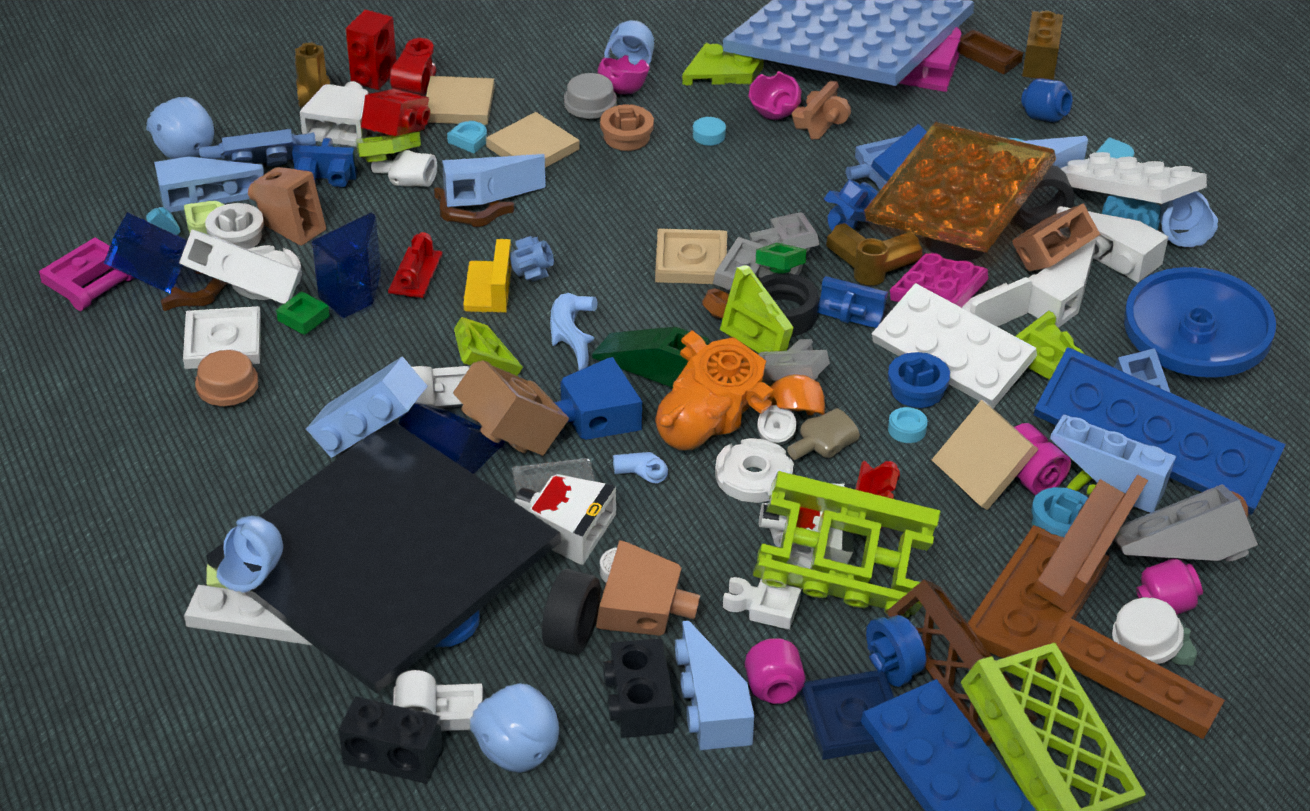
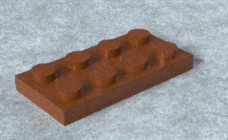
(1013, 615)

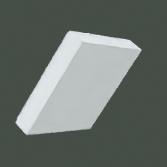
(222, 330)

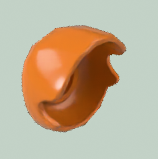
(798, 394)

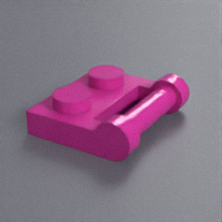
(80, 267)

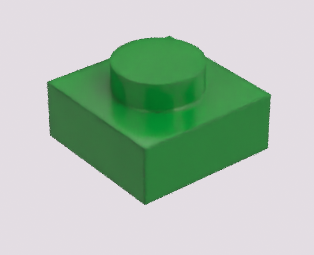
(780, 257)
(302, 313)

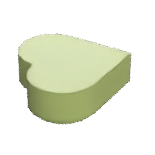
(197, 213)

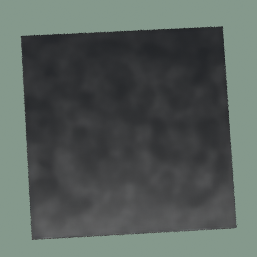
(392, 553)

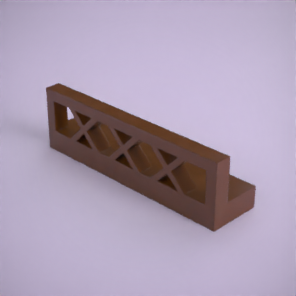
(962, 643)

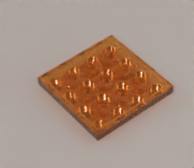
(960, 186)

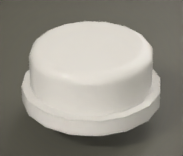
(236, 224)
(1149, 629)

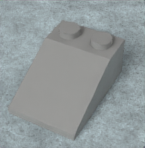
(1198, 528)

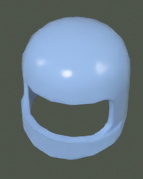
(633, 40)

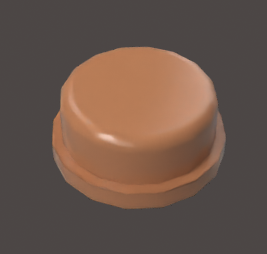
(626, 127)
(226, 378)

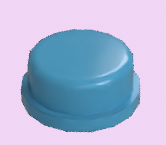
(1056, 509)

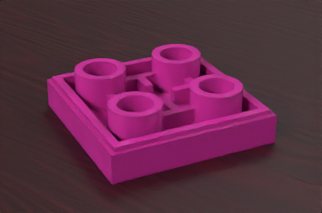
(944, 277)

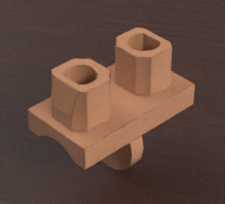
(821, 111)

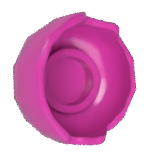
(624, 75)
(775, 95)

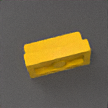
(489, 281)

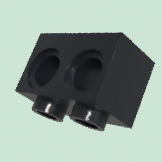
(641, 688)
(391, 739)

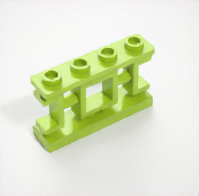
(850, 512)

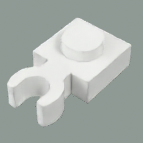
(765, 603)

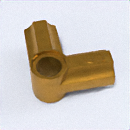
(309, 71)
(872, 256)

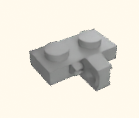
(789, 230)
(798, 360)

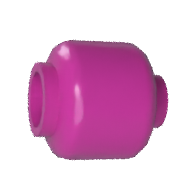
(1171, 583)
(774, 670)

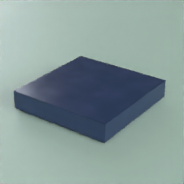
(837, 709)

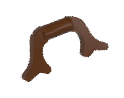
(475, 219)
(199, 298)

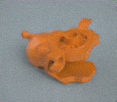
(711, 392)

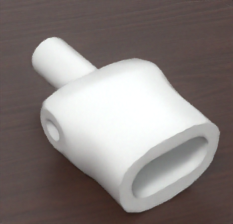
(408, 169)

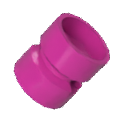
(1047, 466)

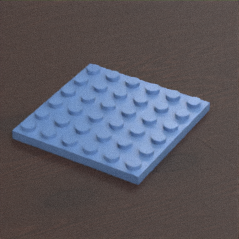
(849, 37)

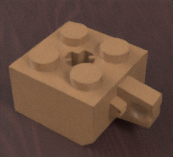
(510, 408)

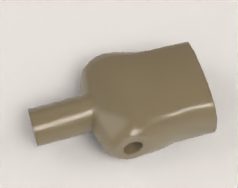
(825, 435)

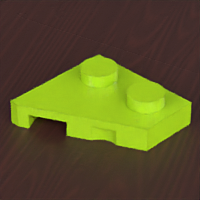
(722, 67)
(377, 147)
(754, 315)
(480, 343)
(1049, 343)

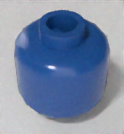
(1047, 100)

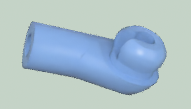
(643, 464)

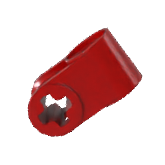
(414, 67)

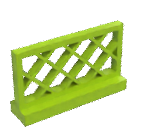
(1026, 745)

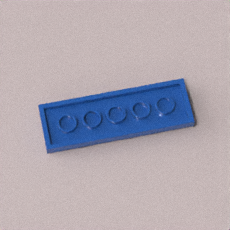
(1206, 445)

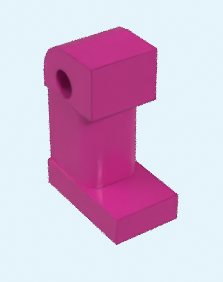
(938, 67)

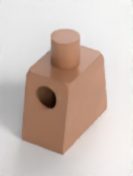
(289, 203)
(1046, 245)
(643, 593)

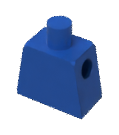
(600, 401)

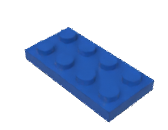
(941, 754)

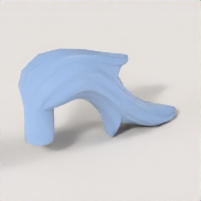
(563, 327)

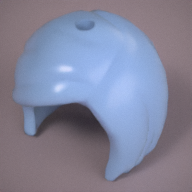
(181, 127)
(516, 727)

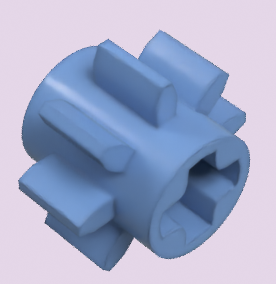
(531, 258)

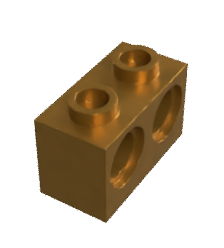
(1042, 45)

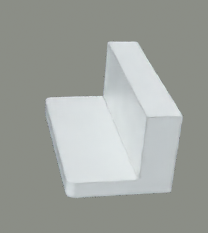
(1002, 302)

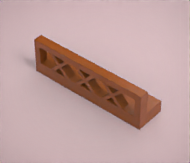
(1086, 543)

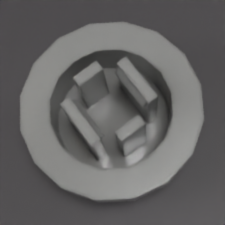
(589, 95)

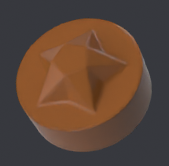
(715, 302)

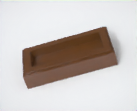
(989, 52)

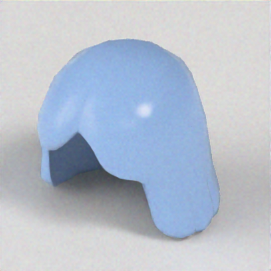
(1191, 214)
(249, 542)

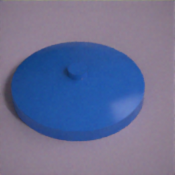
(1200, 321)

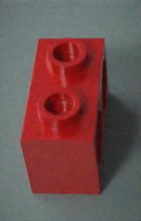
(371, 49)
(395, 112)

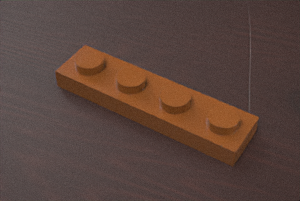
(1137, 678)

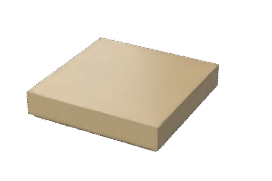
(460, 99)
(533, 136)
(689, 255)
(984, 454)

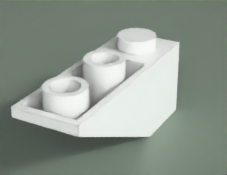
(1126, 245)
(240, 266)
(1062, 285)

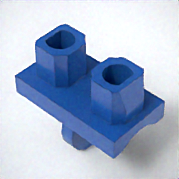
(326, 162)
(851, 204)
(852, 302)

